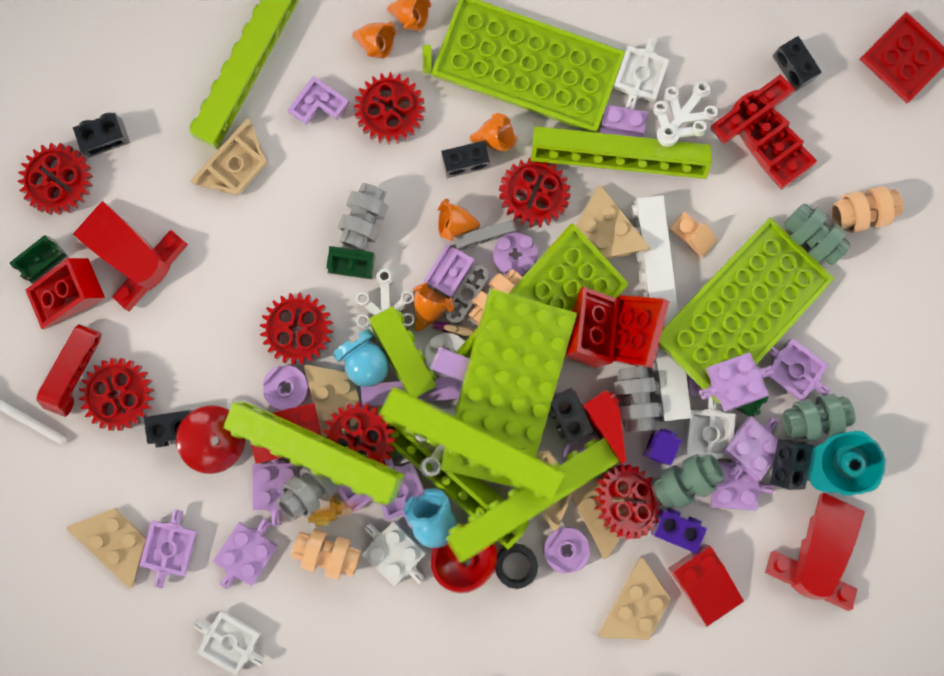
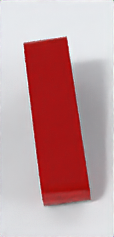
(67, 370)

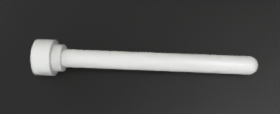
(32, 423)

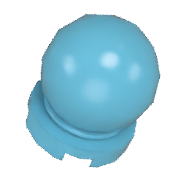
(364, 361)
(430, 517)

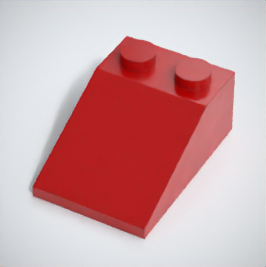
(64, 292)
(594, 329)
(303, 416)
(606, 421)
(706, 584)

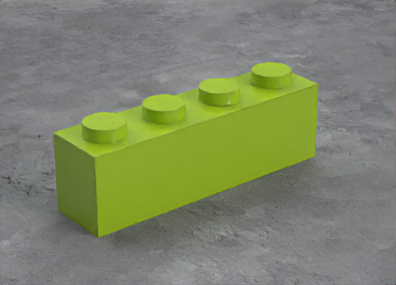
(401, 352)

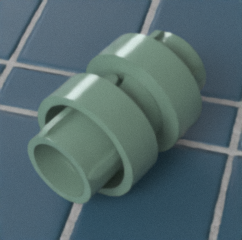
(824, 241)
(828, 415)
(698, 476)

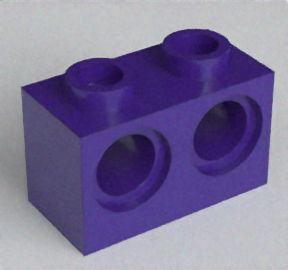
(662, 446)
(677, 533)

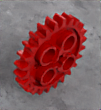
(401, 92)
(515, 185)
(43, 194)
(276, 327)
(98, 403)
(368, 421)
(629, 481)

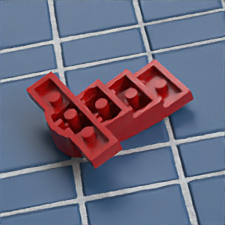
(767, 132)
(128, 252)
(823, 554)

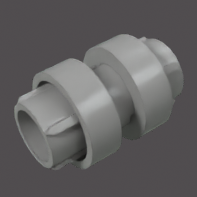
(365, 209)
(637, 409)
(303, 494)

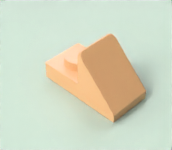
(693, 234)

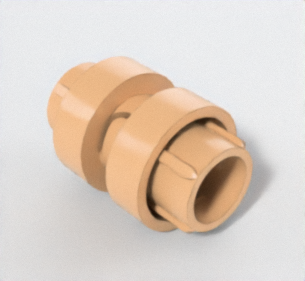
(874, 208)
(500, 283)
(317, 552)

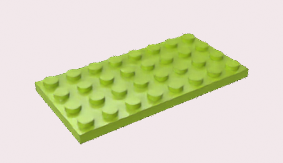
(528, 64)
(561, 273)
(745, 304)
(511, 375)

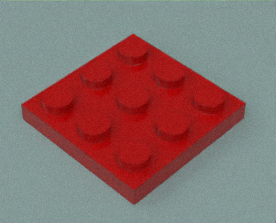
(905, 57)
(639, 329)

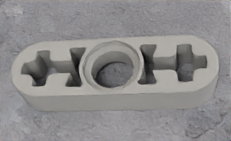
(485, 234)
(481, 283)

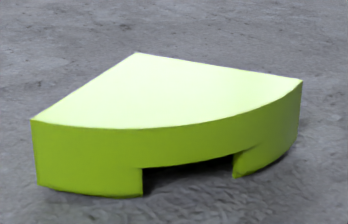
(427, 59)

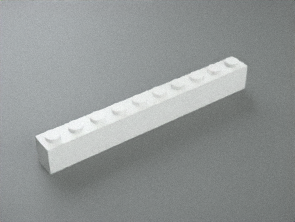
(659, 283)

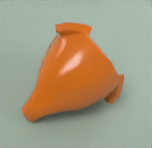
(411, 13)
(376, 38)
(496, 132)
(454, 220)
(429, 306)

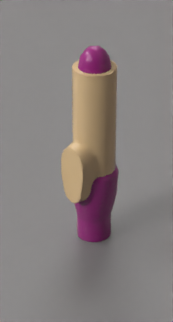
(455, 329)

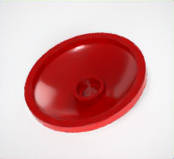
(195, 443)
(456, 575)

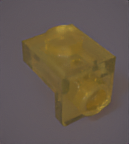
(322, 517)

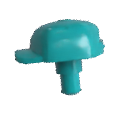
(847, 464)

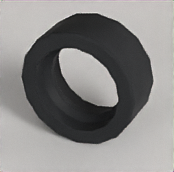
(525, 581)

